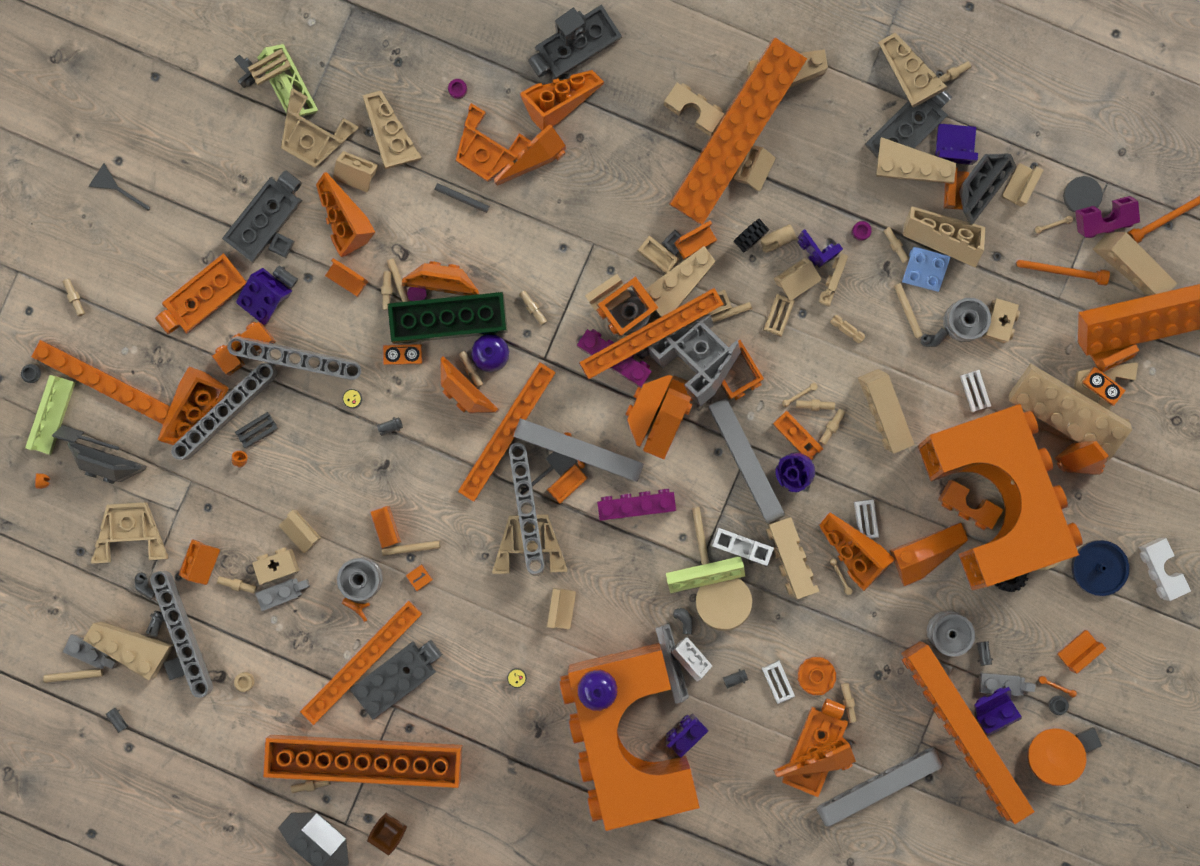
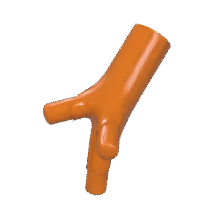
(357, 607)

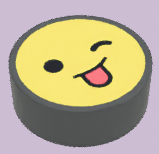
(352, 398)
(516, 677)

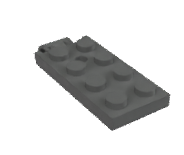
(599, 34)
(904, 127)
(258, 221)
(390, 683)

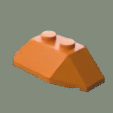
(441, 279)
(463, 391)
(645, 407)

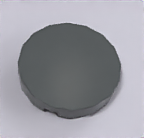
(1082, 193)

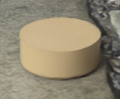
(244, 682)

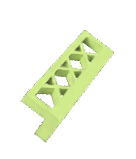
(283, 83)
(50, 414)
(705, 574)

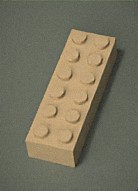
(1069, 410)

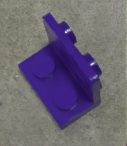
(956, 143)
(816, 256)
(262, 295)
(996, 711)
(685, 735)

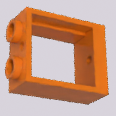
(643, 296)
(753, 384)

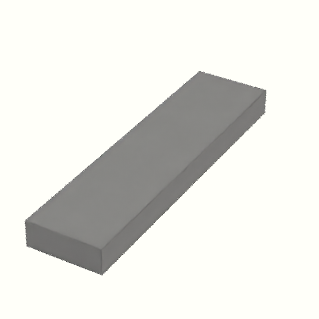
(672, 664)

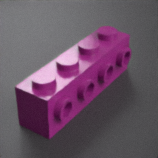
(629, 368)
(636, 506)

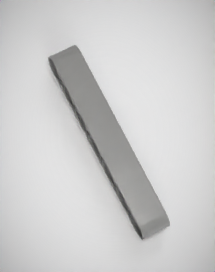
(285, 358)
(215, 413)
(578, 450)
(746, 461)
(522, 500)
(189, 639)
(879, 786)

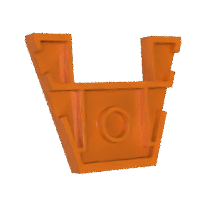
(483, 154)

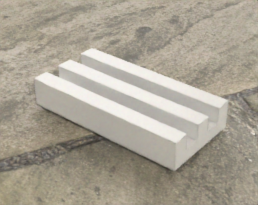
(982, 389)
(866, 521)
(771, 667)

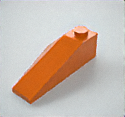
(556, 100)
(543, 150)
(348, 222)
(192, 401)
(1083, 458)
(926, 553)
(861, 555)
(827, 758)

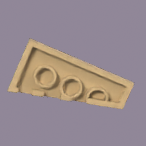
(913, 75)
(390, 136)
(911, 164)

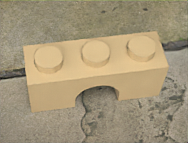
(683, 98)

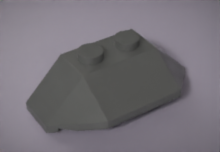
(984, 183)
(104, 464)
(315, 839)

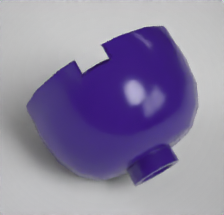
(490, 353)
(795, 472)
(597, 690)

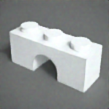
(742, 546)
(1155, 556)

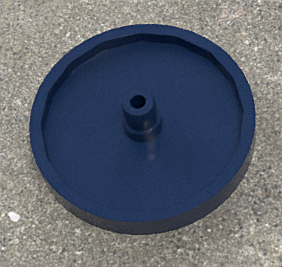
(1100, 568)

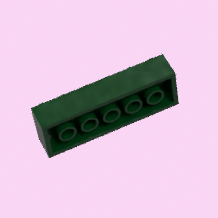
(447, 318)

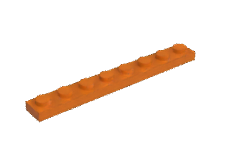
(651, 333)
(101, 381)
(504, 434)
(361, 662)

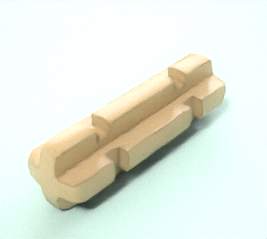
(847, 329)

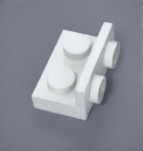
(691, 659)

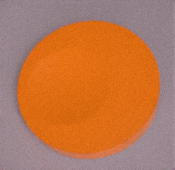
(1057, 757)

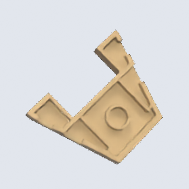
(307, 139)
(1124, 371)
(128, 523)
(513, 543)

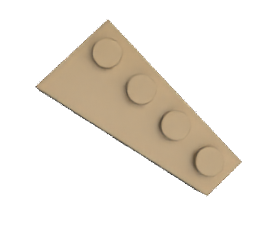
(814, 67)
(946, 235)
(1134, 263)
(679, 282)
(886, 410)
(792, 558)
(130, 648)

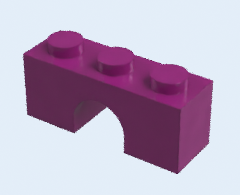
(1123, 214)

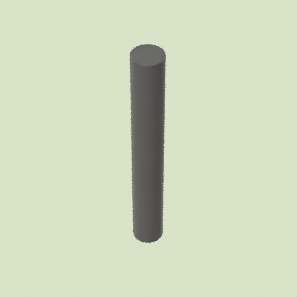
(461, 197)

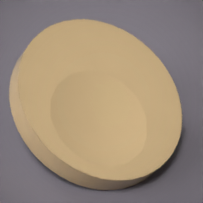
(724, 604)

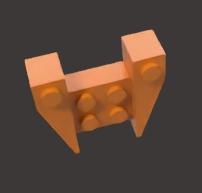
(668, 418)

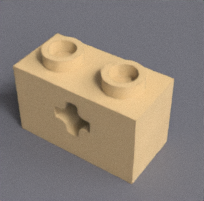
(1009, 313)
(287, 565)

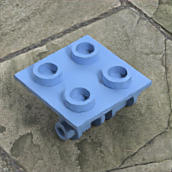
(926, 269)

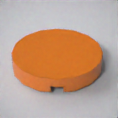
(816, 675)

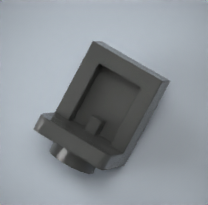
(246, 80)

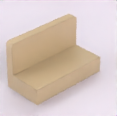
(755, 167)
(354, 171)
(1022, 184)
(798, 278)
(606, 289)
(299, 531)
(561, 608)

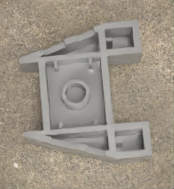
(702, 353)

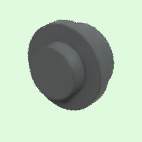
(30, 373)
(1058, 705)

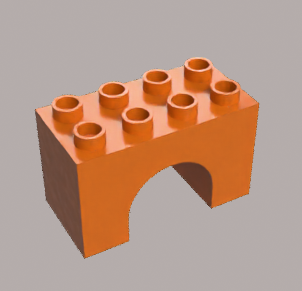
(1034, 524)
(626, 786)

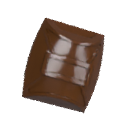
(387, 834)

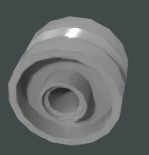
(636, 306)
(977, 315)
(348, 579)
(942, 624)

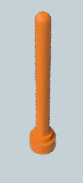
(1138, 234)
(1101, 276)

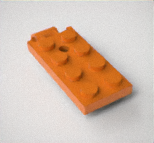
(207, 289)
(828, 722)

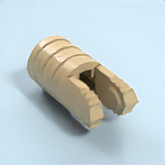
(778, 238)

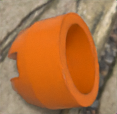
(236, 456)
(40, 481)

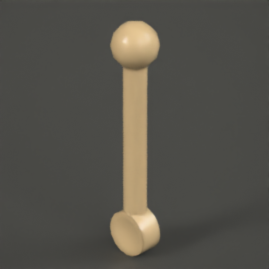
(1068, 220)
(813, 387)
(847, 590)

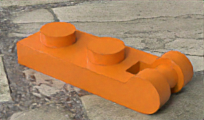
(797, 435)

